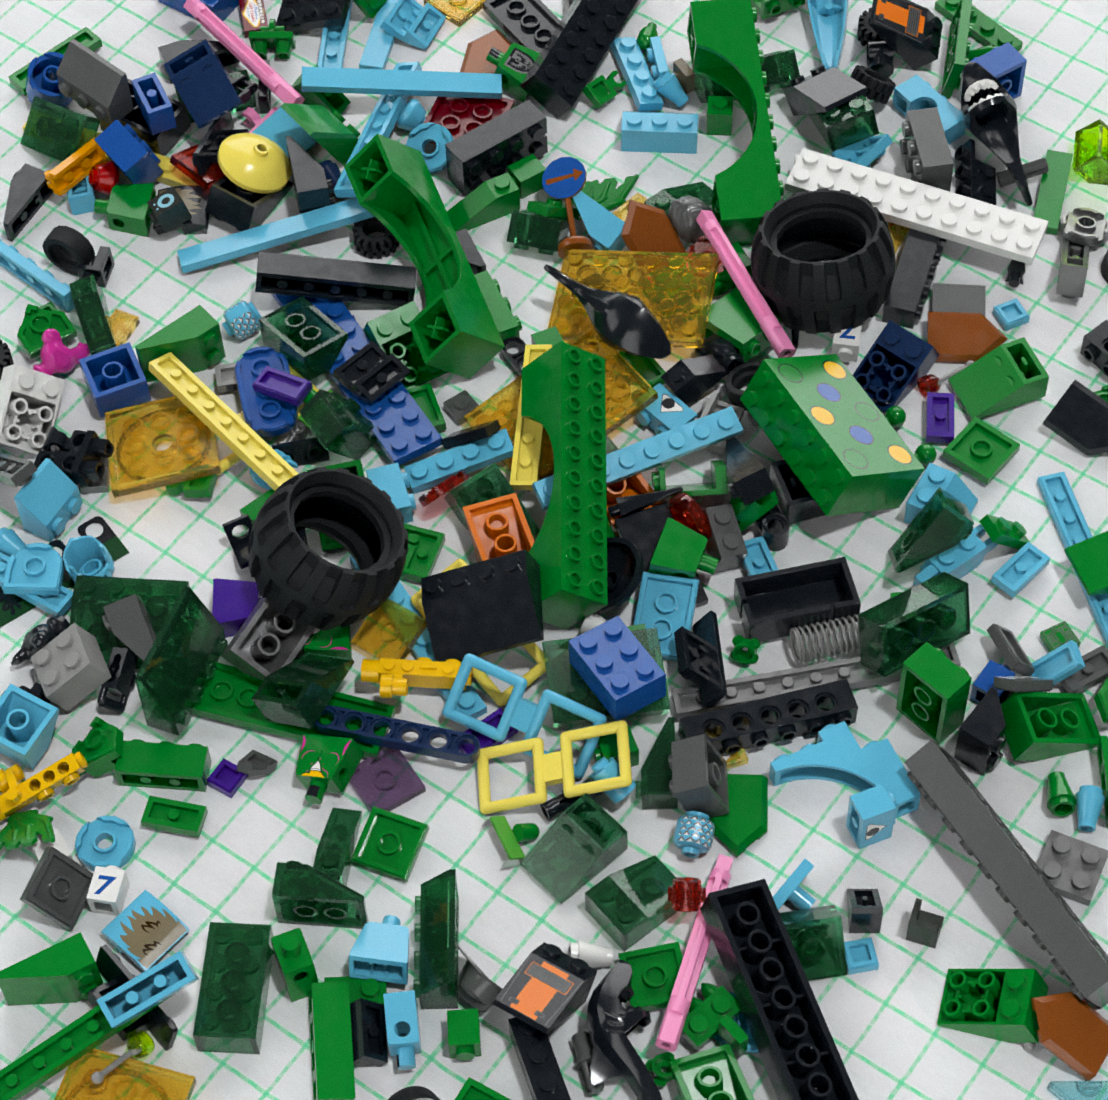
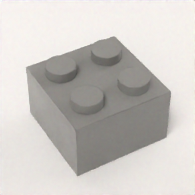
(70, 667)

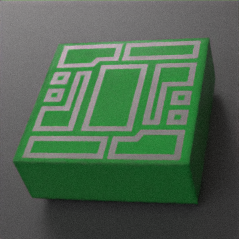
(1057, 636)
(733, 1035)

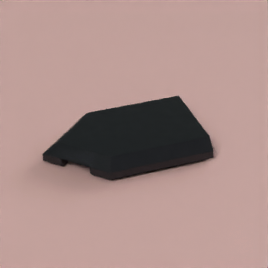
(1081, 419)

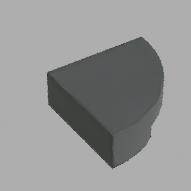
(256, 764)

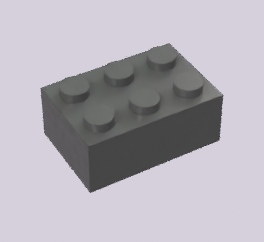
(926, 149)

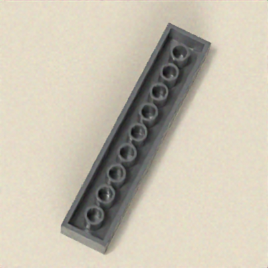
(1013, 869)

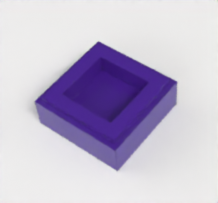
(226, 778)

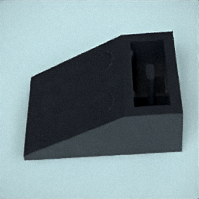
(792, 495)

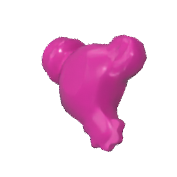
(56, 356)

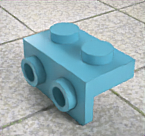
(864, 151)

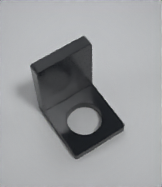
(239, 544)

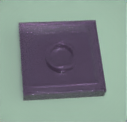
(386, 780)

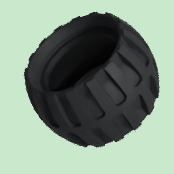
(818, 228)
(351, 514)

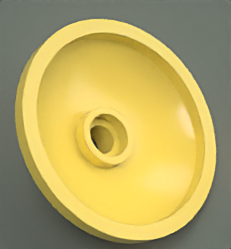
(254, 163)

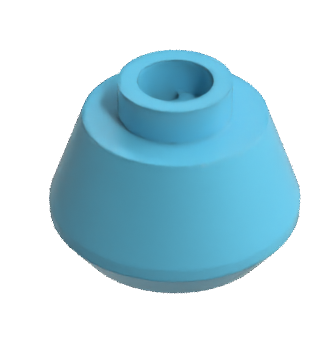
(411, 115)

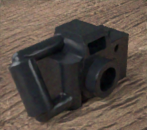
(122, 680)

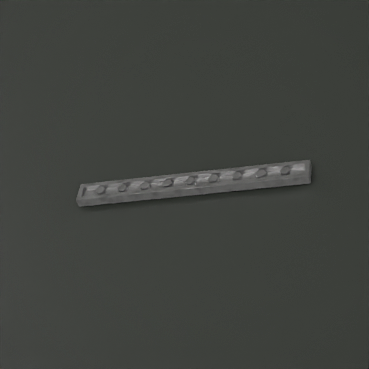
(688, 699)

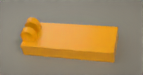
(75, 168)

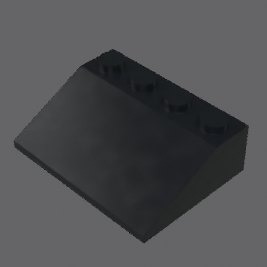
(484, 607)

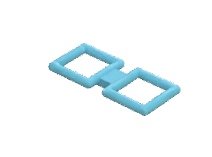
(519, 712)

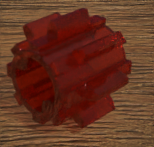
(686, 894)

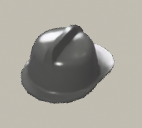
(476, 986)

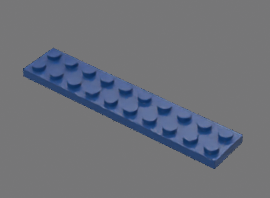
(396, 417)

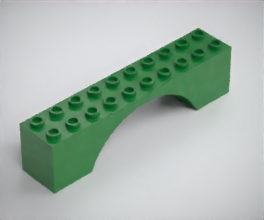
(726, 51)
(397, 188)
(568, 398)

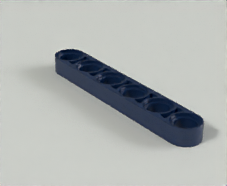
(398, 728)

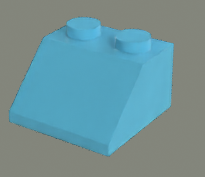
(929, 483)
(47, 501)
(25, 726)

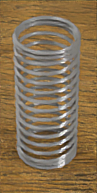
(799, 647)

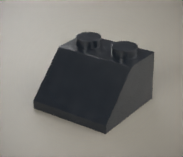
(982, 735)

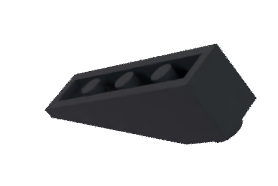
(746, 473)

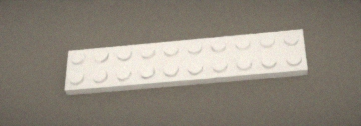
(924, 206)

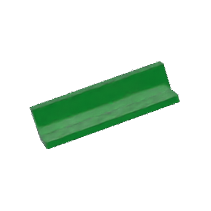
(331, 1042)

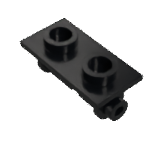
(304, 451)

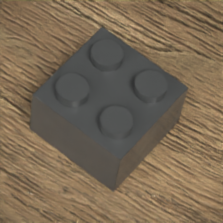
(699, 776)

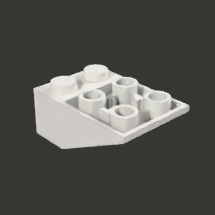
(27, 407)

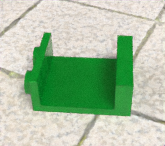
(717, 486)

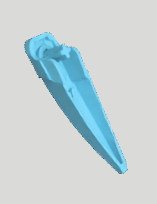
(829, 29)

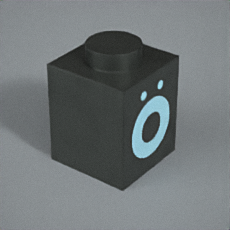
(168, 210)

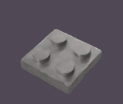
(1072, 866)

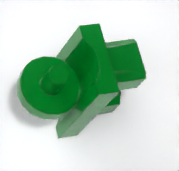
(272, 37)

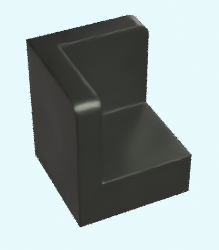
(924, 926)

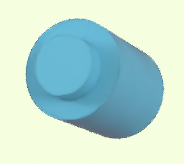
(609, 768)

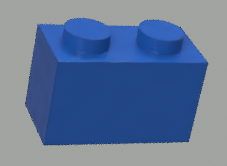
(153, 103)

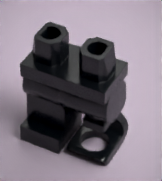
(77, 455)

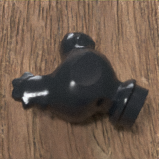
(723, 352)
(39, 637)

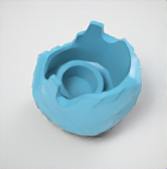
(87, 558)

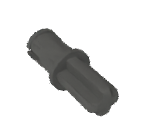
(1030, 169)
(583, 1049)

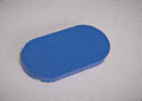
(261, 412)

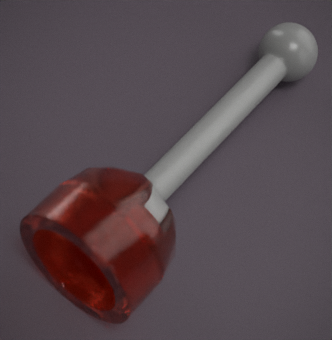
(931, 383)

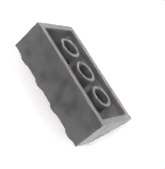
(266, 641)

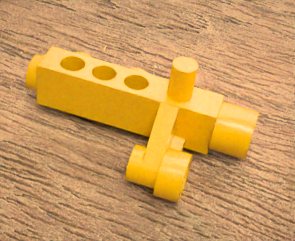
(399, 674)
(40, 786)

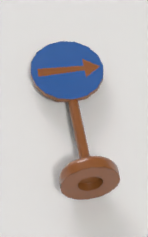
(562, 181)

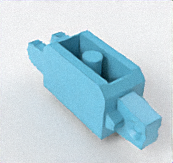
(959, 559)

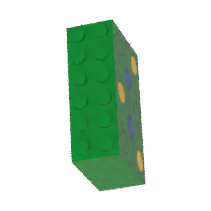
(831, 434)

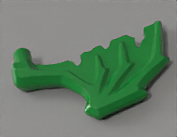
(606, 192)
(24, 829)

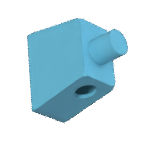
(381, 952)
(402, 1019)

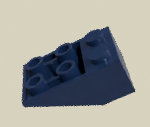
(203, 83)
(894, 365)

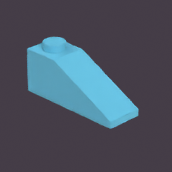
(600, 223)

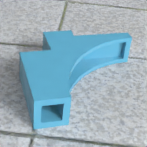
(842, 760)

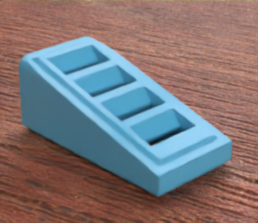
(82, 197)

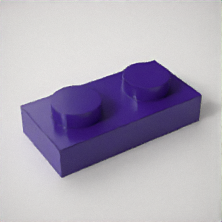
(940, 417)

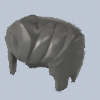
(684, 215)

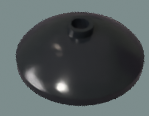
(623, 572)

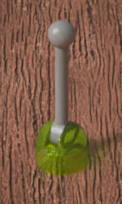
(138, 1046)

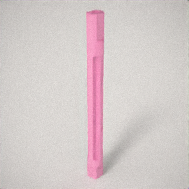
(243, 52)
(767, 320)
(691, 964)

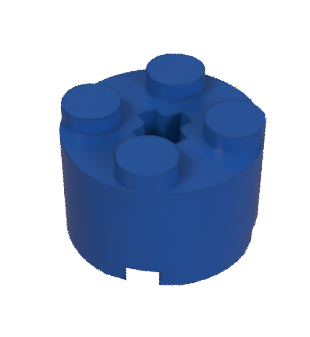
(43, 80)

